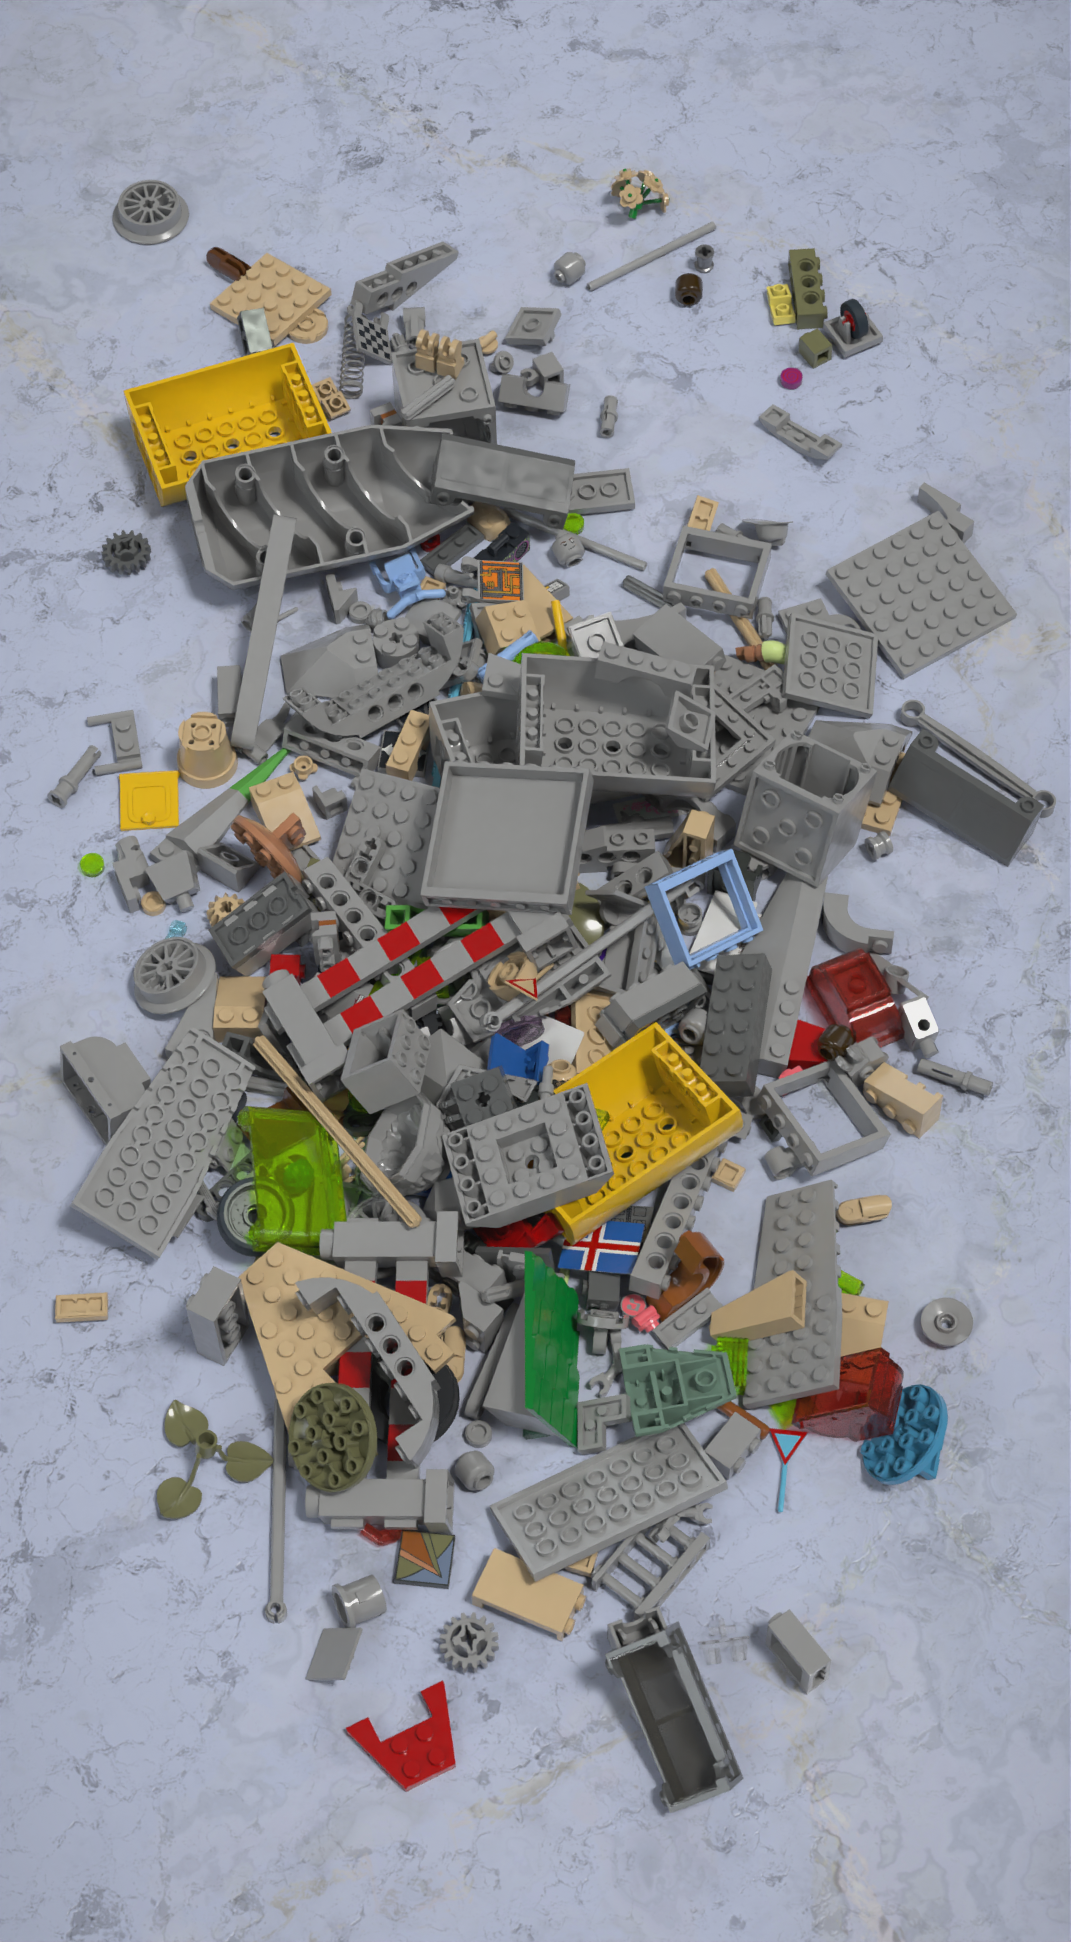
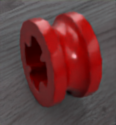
(428, 547)

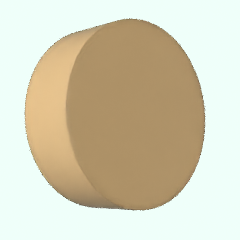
(153, 903)

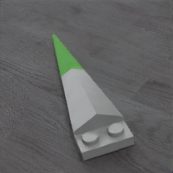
(214, 819)

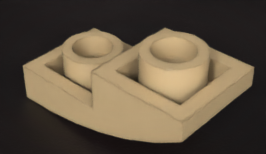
(330, 399)

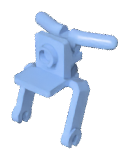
(406, 581)

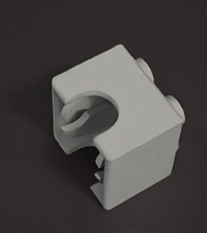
(622, 1633)

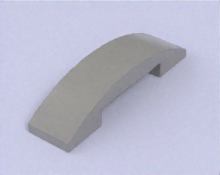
(797, 437)

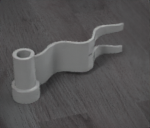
(267, 734)

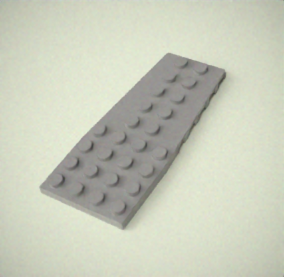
(165, 1145)
(799, 1237)

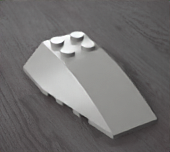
(477, 998)

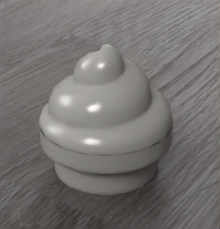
(376, 617)

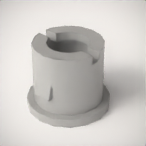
(359, 1600)

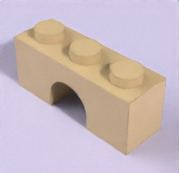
(405, 754)

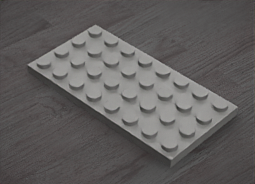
(607, 1499)

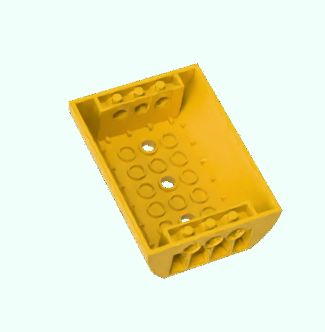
(221, 407)
(644, 1089)

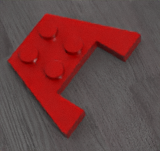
(521, 1233)
(416, 1752)

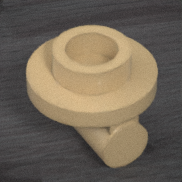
(489, 342)

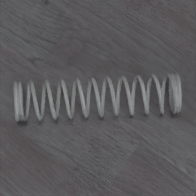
(351, 382)

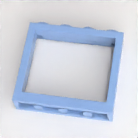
(738, 895)

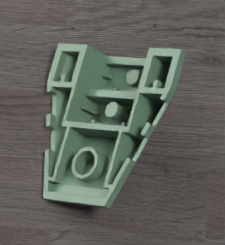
(673, 1385)

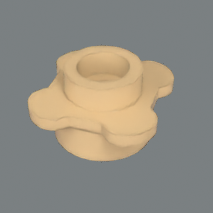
(299, 763)

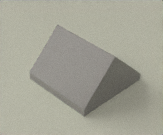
(227, 865)

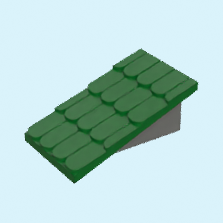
(538, 1367)

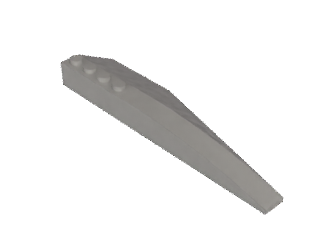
(788, 943)

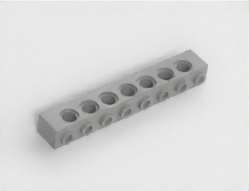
(326, 874)
(683, 1192)

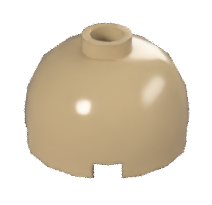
(515, 968)

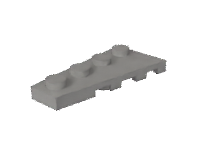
(501, 678)

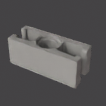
(229, 685)

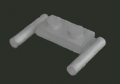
(125, 741)

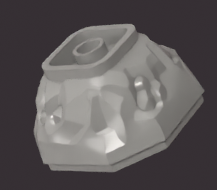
(409, 1146)

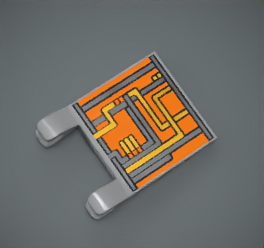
(495, 581)

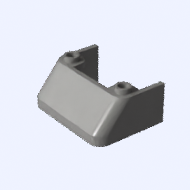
(634, 954)

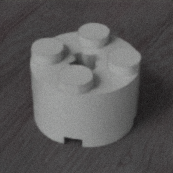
(395, 641)

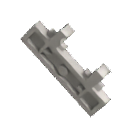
(763, 688)

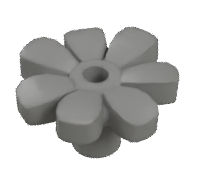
(453, 597)

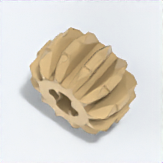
(222, 907)

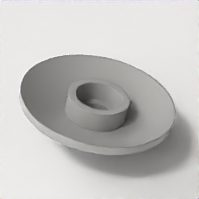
(950, 1312)

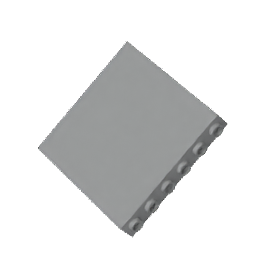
(507, 837)

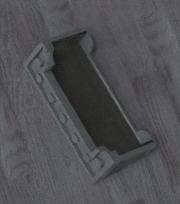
(676, 1717)

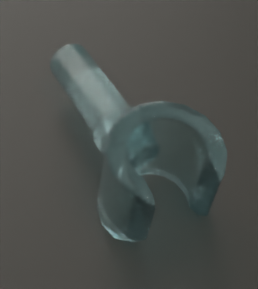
(177, 928)

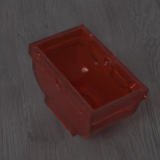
(856, 995)
(862, 1405)

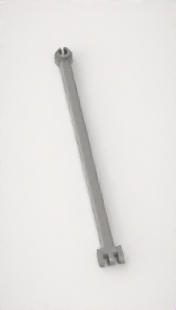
(582, 957)
(278, 1517)

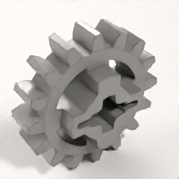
(481, 1639)

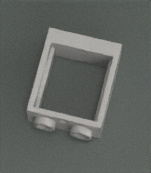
(797, 1651)

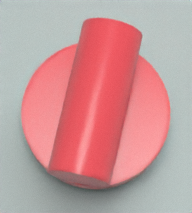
(646, 1319)

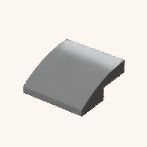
(424, 609)

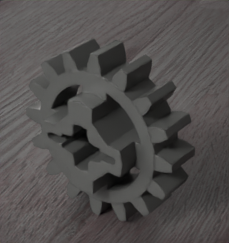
(126, 552)

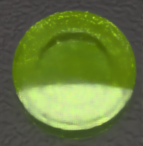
(574, 523)
(92, 865)

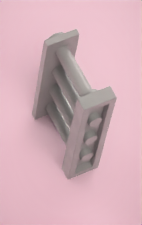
(660, 1587)

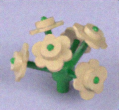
(635, 197)

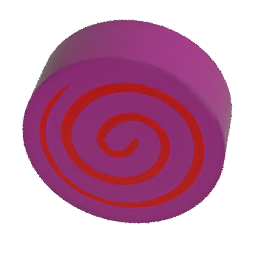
(791, 378)

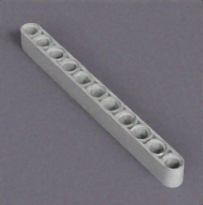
(263, 632)

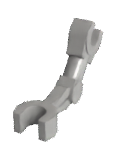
(606, 1379)
(695, 1513)

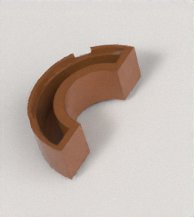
(695, 1272)

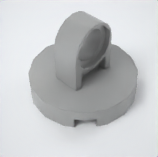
(602, 1322)

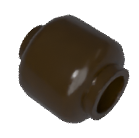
(688, 289)
(834, 1041)

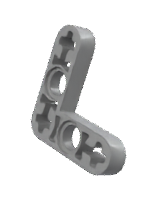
(361, 881)

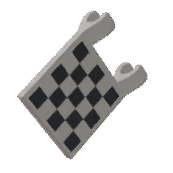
(371, 336)

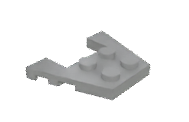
(519, 1087)

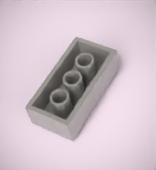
(218, 1315)

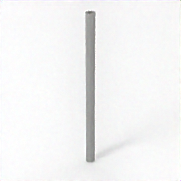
(650, 256)
(589, 544)

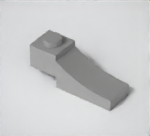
(949, 508)

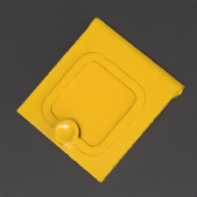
(149, 800)

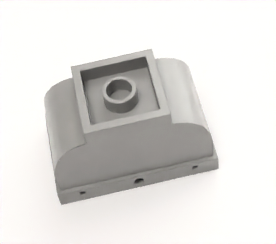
(105, 1081)

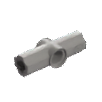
(662, 825)

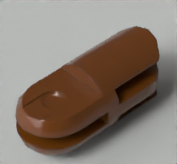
(226, 263)

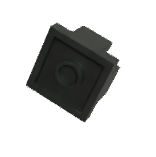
(752, 880)

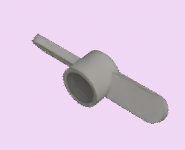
(895, 976)

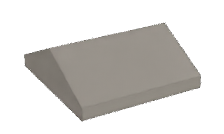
(689, 723)

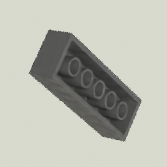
(736, 1022)

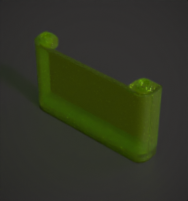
(293, 1178)

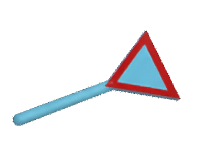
(786, 1444)

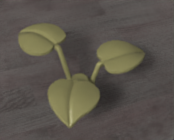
(187, 1425)

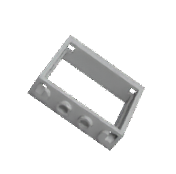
(721, 545)
(850, 1099)

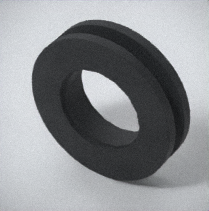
(447, 1396)

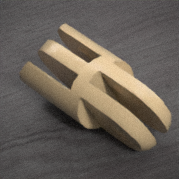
(864, 1209)
(455, 1339)

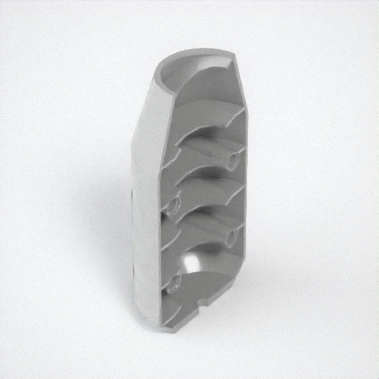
(352, 493)

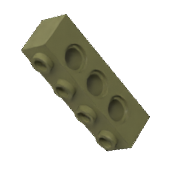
(806, 289)

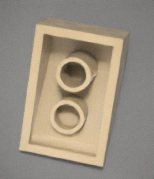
(278, 800)
(239, 1006)
(862, 1323)

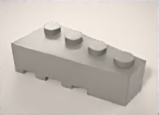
(476, 1274)

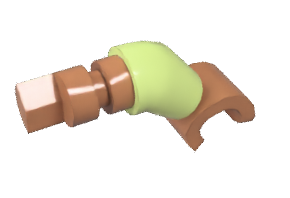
(767, 651)

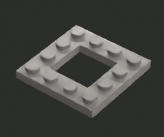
(752, 740)

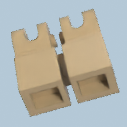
(444, 358)

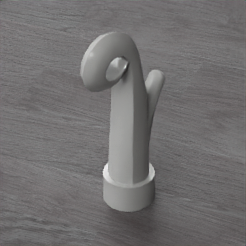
(448, 575)

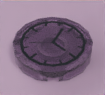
(522, 1031)

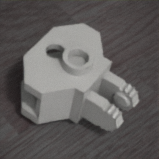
(862, 1060)

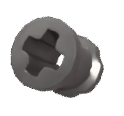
(704, 255)

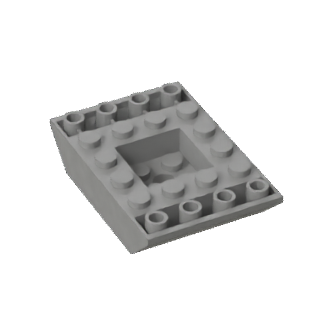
(494, 1154)

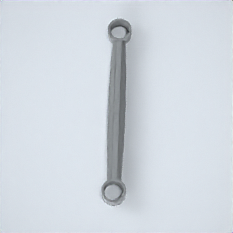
(975, 756)

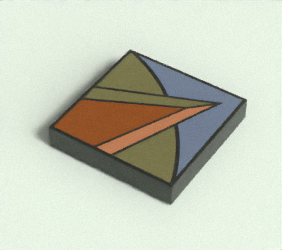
(425, 1559)

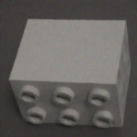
(386, 1061)

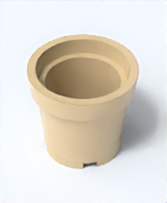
(201, 763)

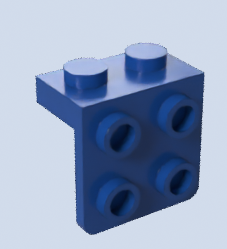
(516, 1060)

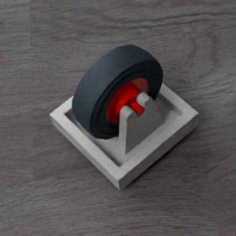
(852, 329)

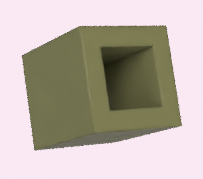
(815, 348)

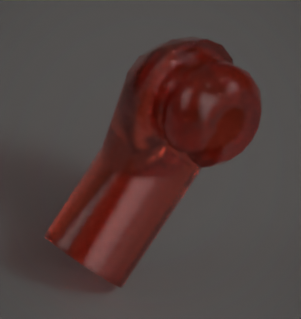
(380, 1537)

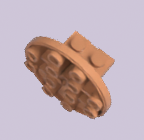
(272, 847)

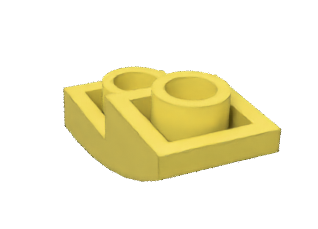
(780, 304)

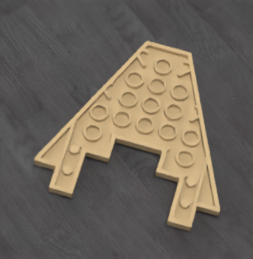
(304, 1344)

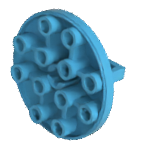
(915, 1441)

